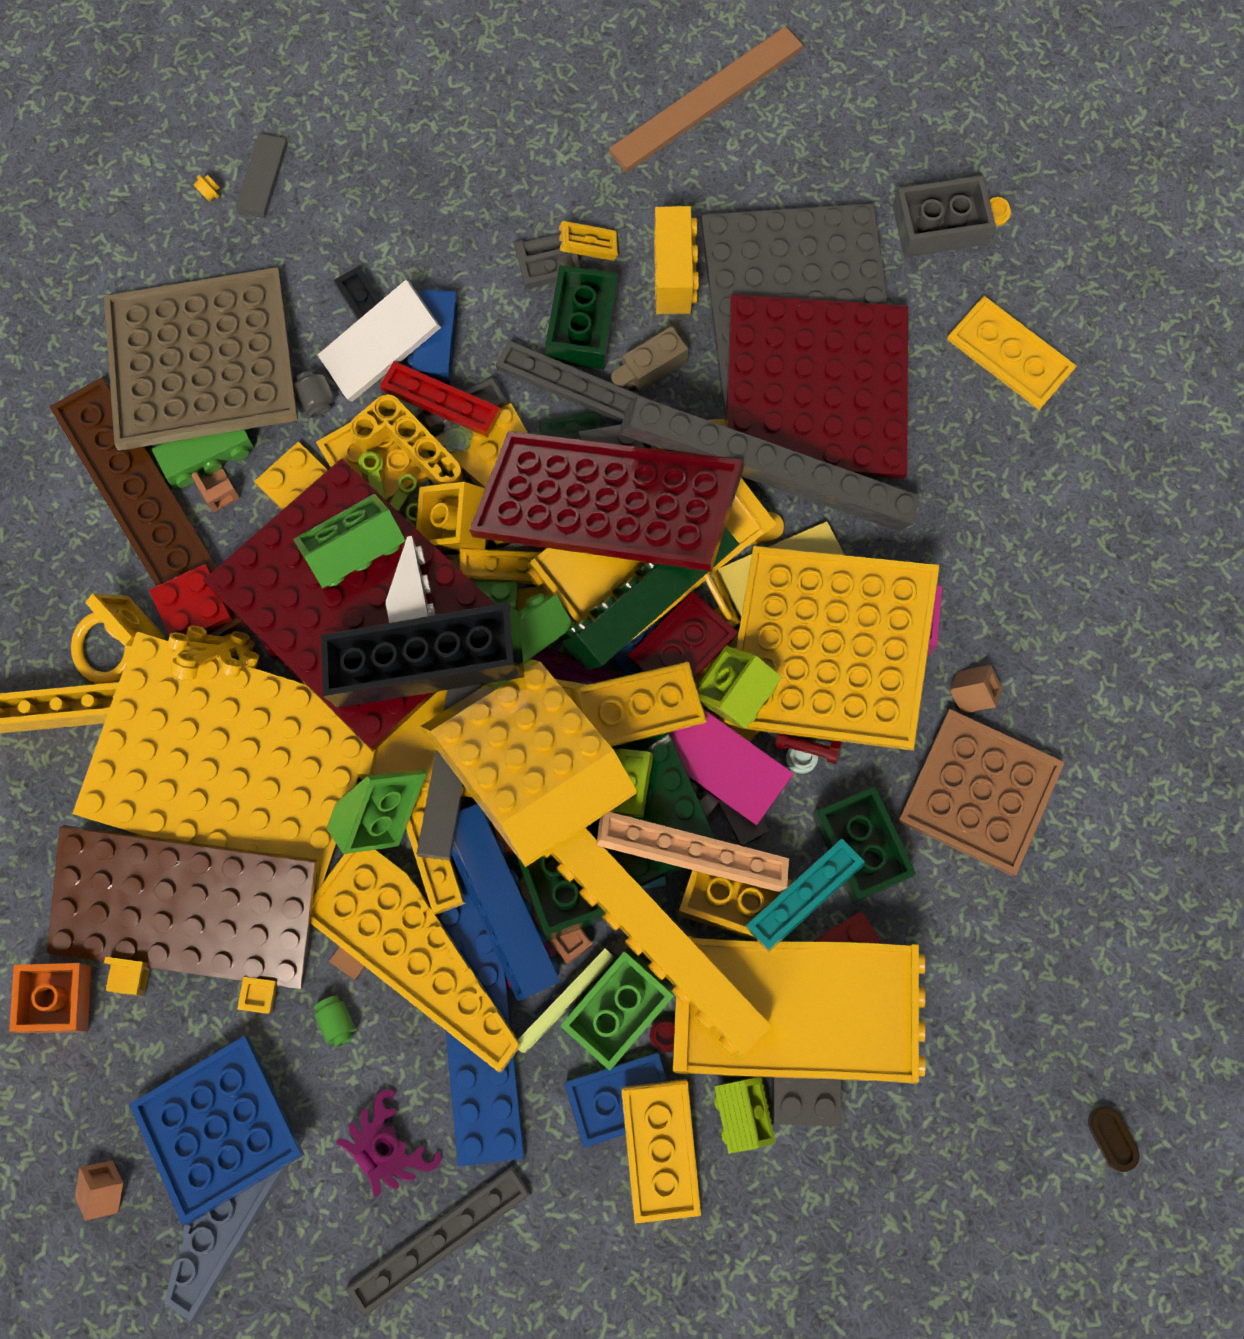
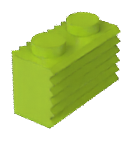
(744, 1115)

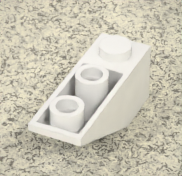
(409, 587)

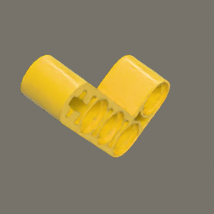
(413, 446)

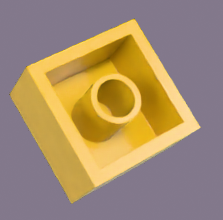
(447, 515)

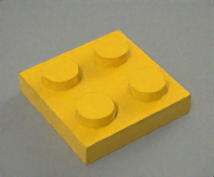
(290, 475)

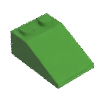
(375, 811)

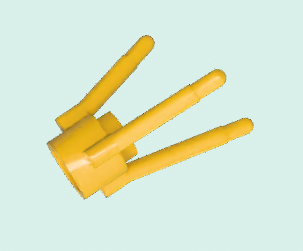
(725, 607)

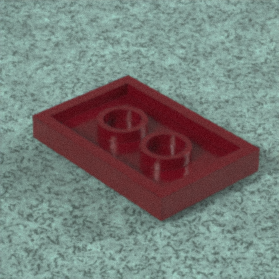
(687, 634)

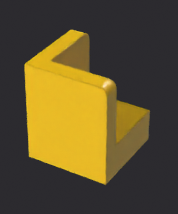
(127, 976)

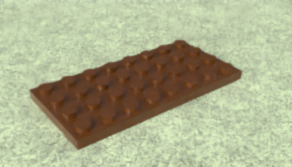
(182, 905)

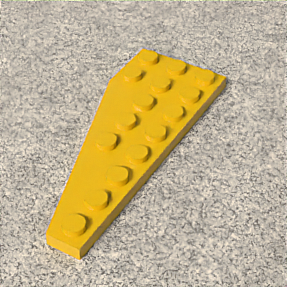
(390, 929)

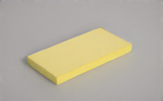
(816, 539)

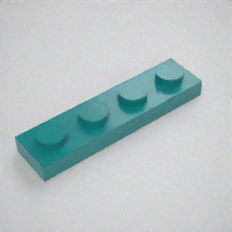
(805, 895)

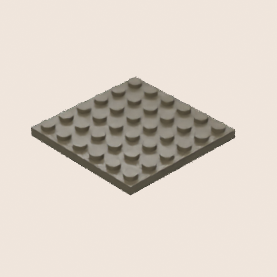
(199, 359)

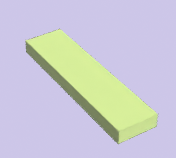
(565, 1000)

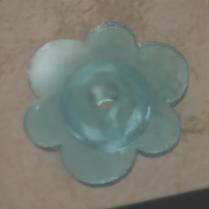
(455, 438)

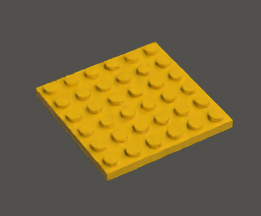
(845, 642)

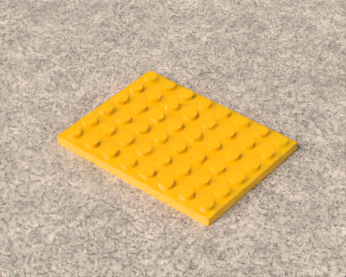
(219, 759)

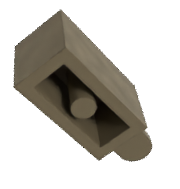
(651, 361)

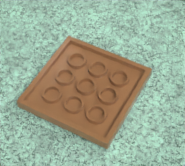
(981, 792)

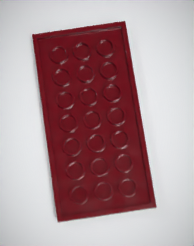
(609, 500)

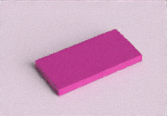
(731, 767)

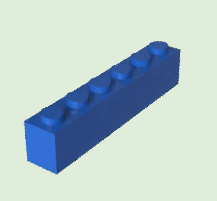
(501, 906)

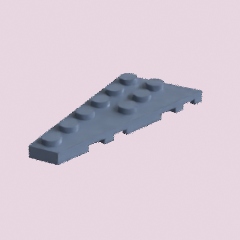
(212, 1244)

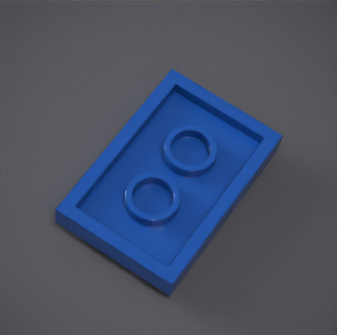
(598, 1097)

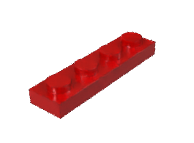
(440, 399)

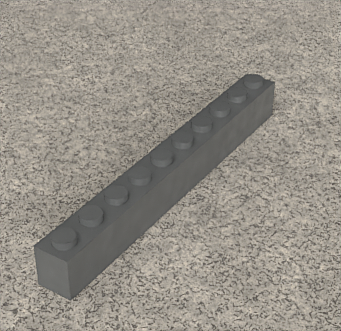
(771, 464)

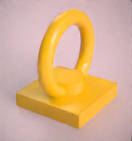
(121, 620)

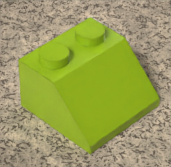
(737, 686)

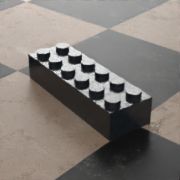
(422, 655)

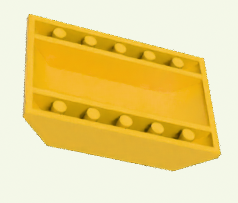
(530, 760)

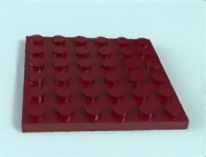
(822, 380)

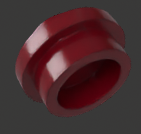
(662, 1035)

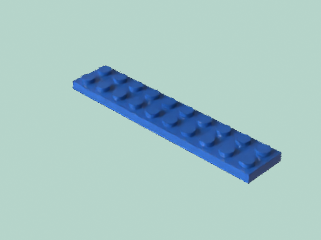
(482, 1098)

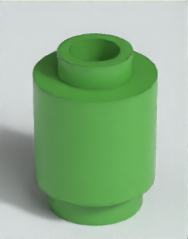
(334, 1021)

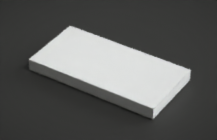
(378, 339)

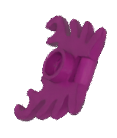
(380, 1151)

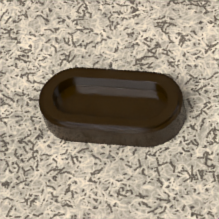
(1113, 1139)

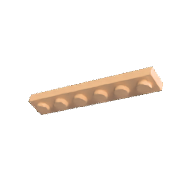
(693, 851)

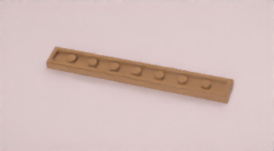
(705, 99)

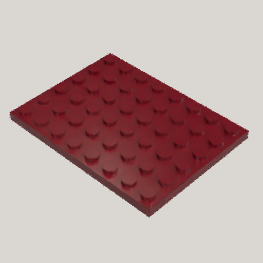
(289, 610)

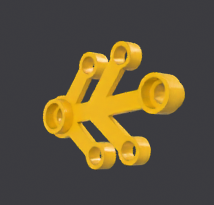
(236, 644)

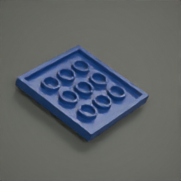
(216, 1130)

